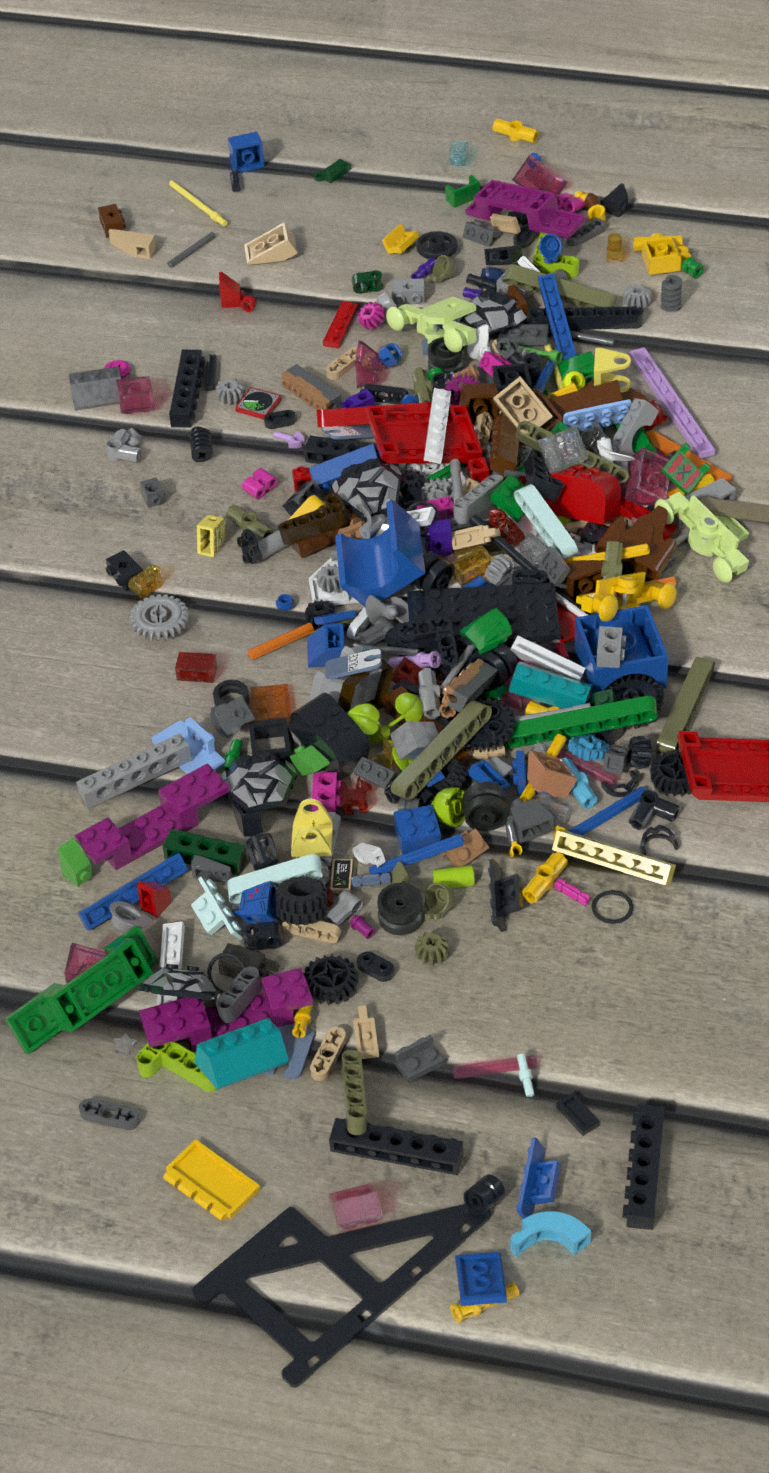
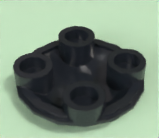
(249, 546)

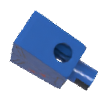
(257, 904)

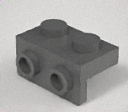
(480, 233)
(374, 773)

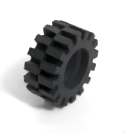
(454, 775)

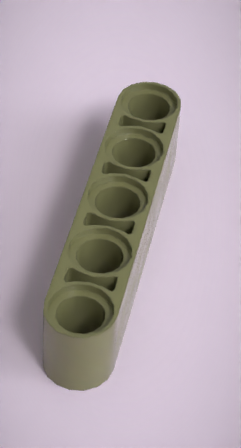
(354, 1092)

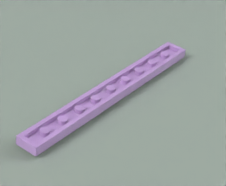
(671, 403)

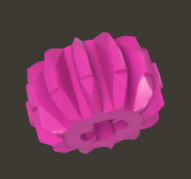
(371, 315)

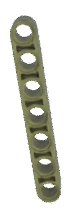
(569, 291)
(597, 462)
(685, 704)
(441, 750)

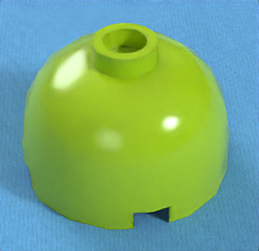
(449, 807)

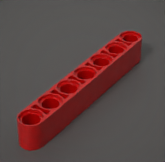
(358, 416)

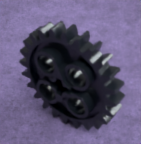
(496, 729)

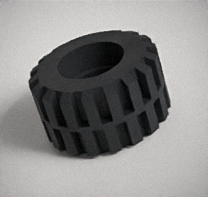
(301, 900)

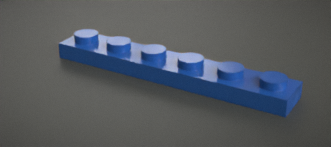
(556, 315)
(161, 874)

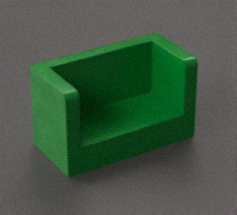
(464, 194)

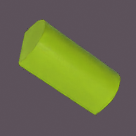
(455, 876)

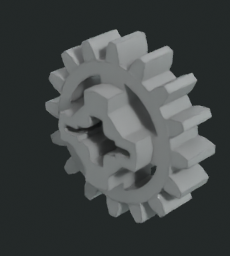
(438, 489)

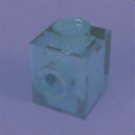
(458, 153)

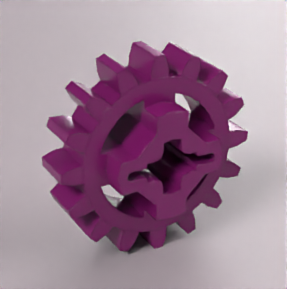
(456, 385)

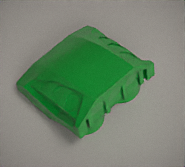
(581, 363)
(488, 631)

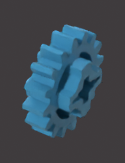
(588, 747)

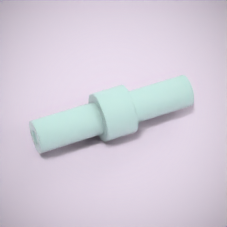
(525, 1075)

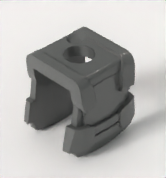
(230, 717)

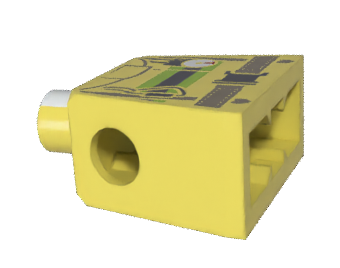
(210, 535)

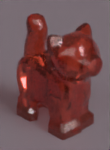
(355, 797)

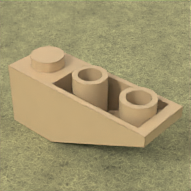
(134, 243)

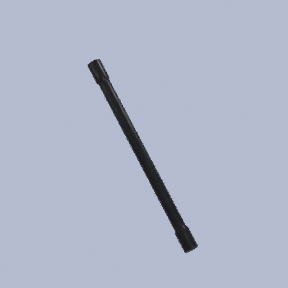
(475, 520)

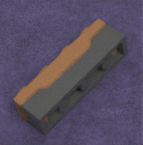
(310, 389)
(469, 685)

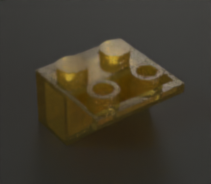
(469, 563)

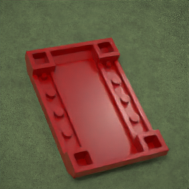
(403, 435)
(726, 767)

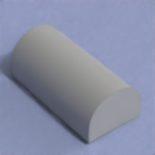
(270, 545)

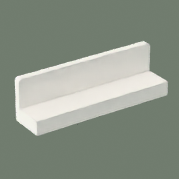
(545, 659)

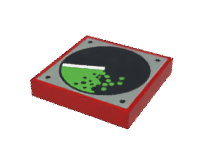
(257, 403)

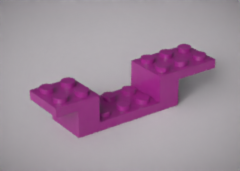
(538, 205)
(177, 811)
(191, 1020)

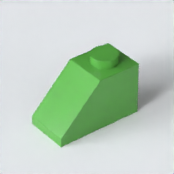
(308, 760)
(74, 863)

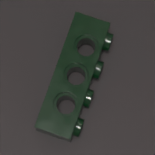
(214, 849)

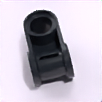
(266, 936)

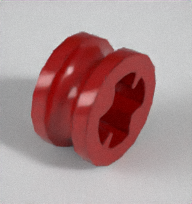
(246, 307)

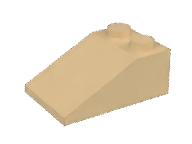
(271, 246)
(521, 404)

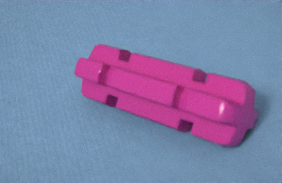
(572, 892)

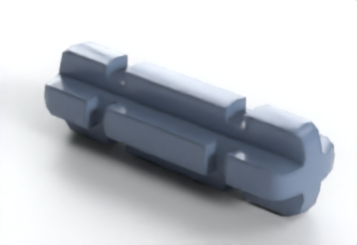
(370, 880)

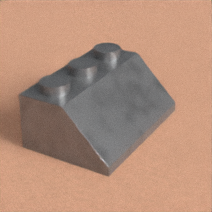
(94, 388)

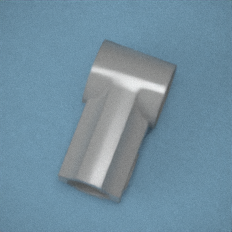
(345, 905)

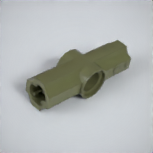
(422, 385)
(249, 521)
(612, 564)

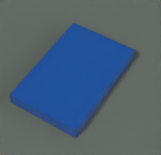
(480, 1278)

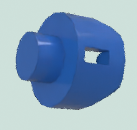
(387, 357)

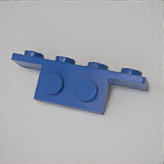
(539, 1180)

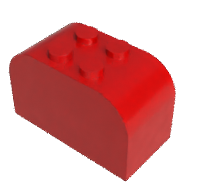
(587, 495)

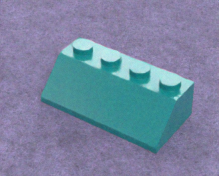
(548, 686)
(241, 1053)

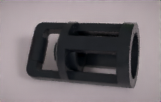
(262, 851)

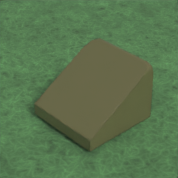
(399, 874)

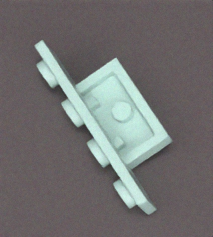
(213, 912)

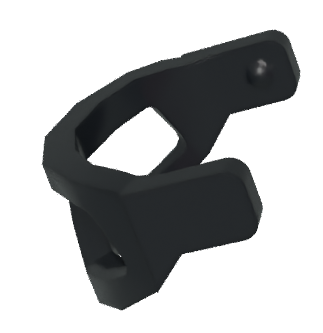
(609, 788)
(671, 838)

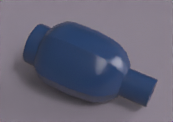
(492, 273)

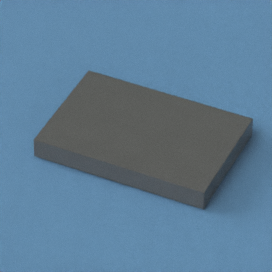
(527, 334)

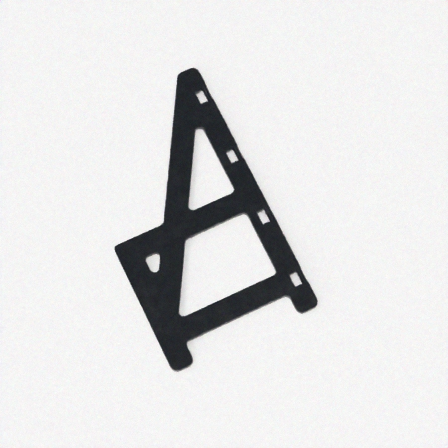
(264, 1256)

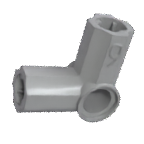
(118, 448)

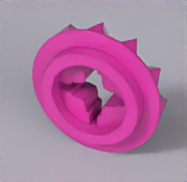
(122, 365)

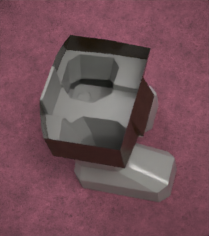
(357, 688)

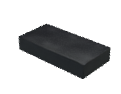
(578, 1114)

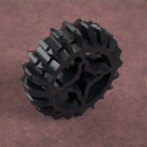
(664, 774)
(339, 970)

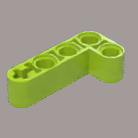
(175, 1059)

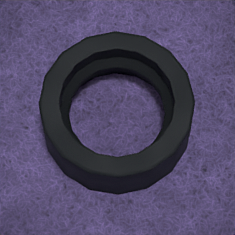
(230, 686)

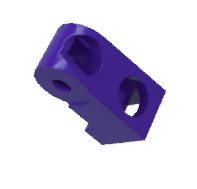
(360, 399)

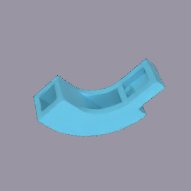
(551, 1226)

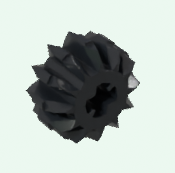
(411, 480)
(317, 609)
(639, 752)

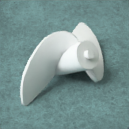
(478, 348)
(606, 452)

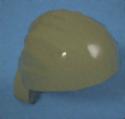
(442, 270)
(438, 900)

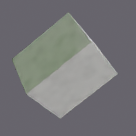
(413, 738)

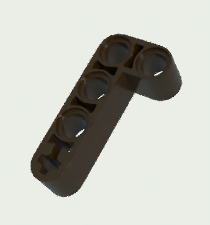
(315, 522)

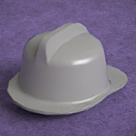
(385, 301)
(127, 916)

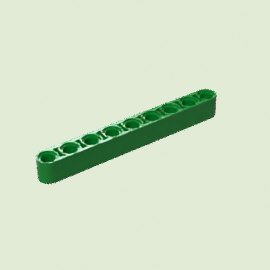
(583, 721)

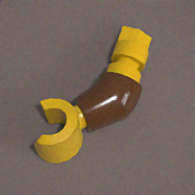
(593, 203)

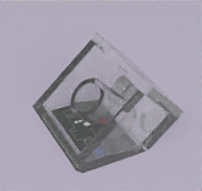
(563, 449)

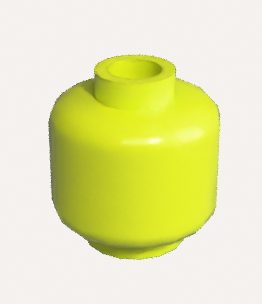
(574, 377)

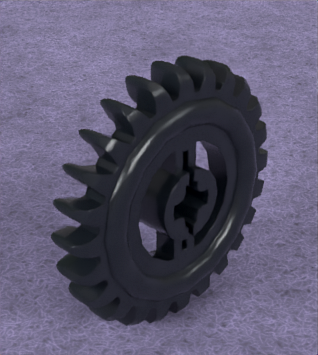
(631, 689)

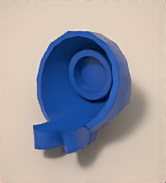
(551, 247)

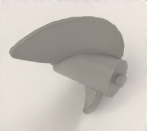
(373, 526)
(392, 608)

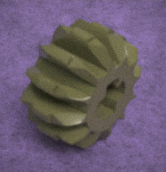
(432, 948)

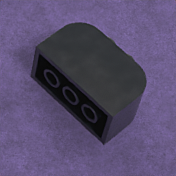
(331, 732)

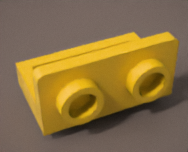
(399, 240)

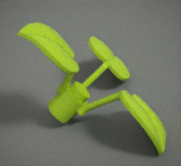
(367, 717)

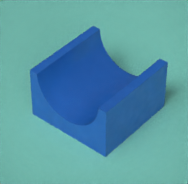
(383, 562)
(642, 648)

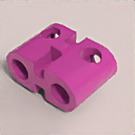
(570, 204)
(259, 483)

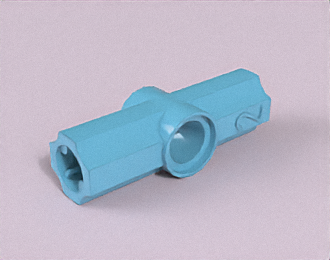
(581, 788)

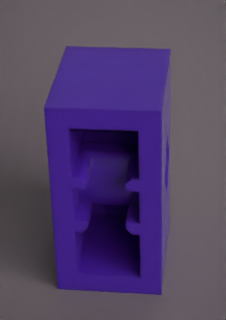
(439, 538)

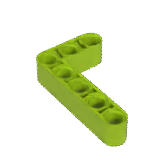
(568, 264)

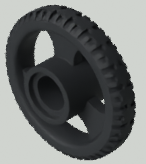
(437, 244)

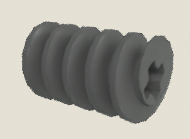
(671, 293)

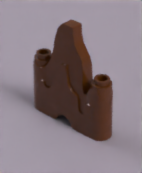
(646, 530)

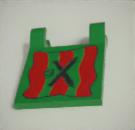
(683, 471)

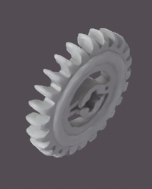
(159, 624)

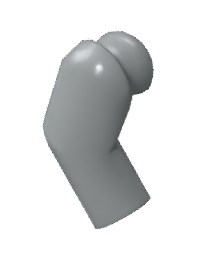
(135, 438)

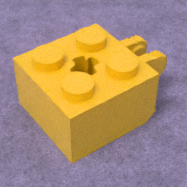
(663, 255)

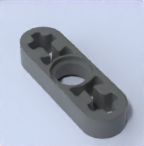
(594, 228)
(102, 1107)

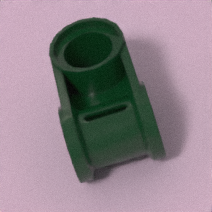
(365, 282)

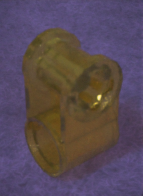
(614, 247)
(144, 583)

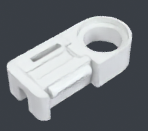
(358, 625)
(369, 854)

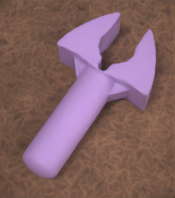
(293, 441)

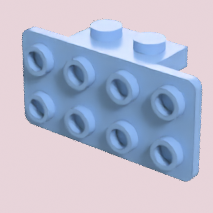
(605, 414)
(199, 741)

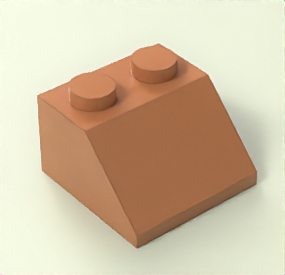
(549, 774)

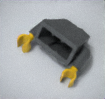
(529, 821)

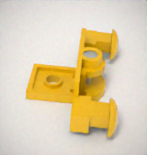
(633, 590)

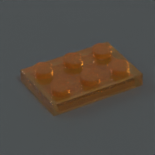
(271, 702)

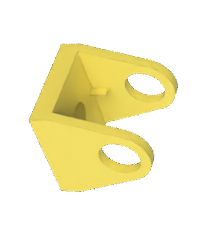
(605, 363)
(312, 824)

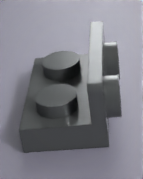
(554, 567)
(418, 1058)

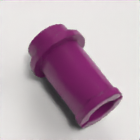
(358, 923)

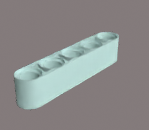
(545, 521)
(300, 867)

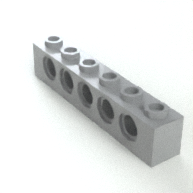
(134, 770)

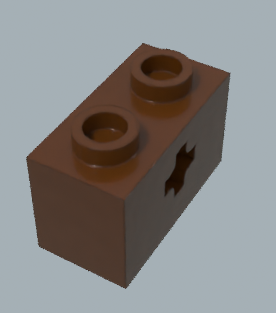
(111, 218)

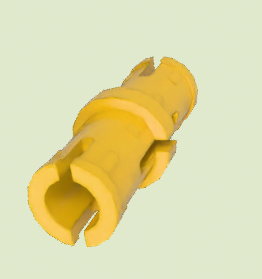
(302, 1019)

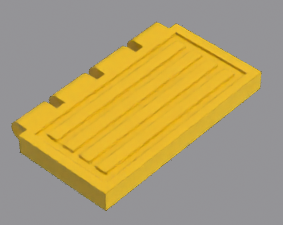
(210, 1181)

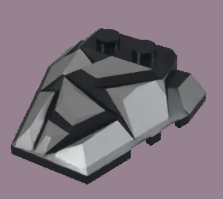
(495, 311)
(370, 485)
(260, 781)
(180, 983)

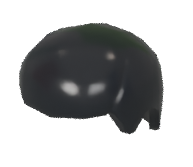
(412, 496)

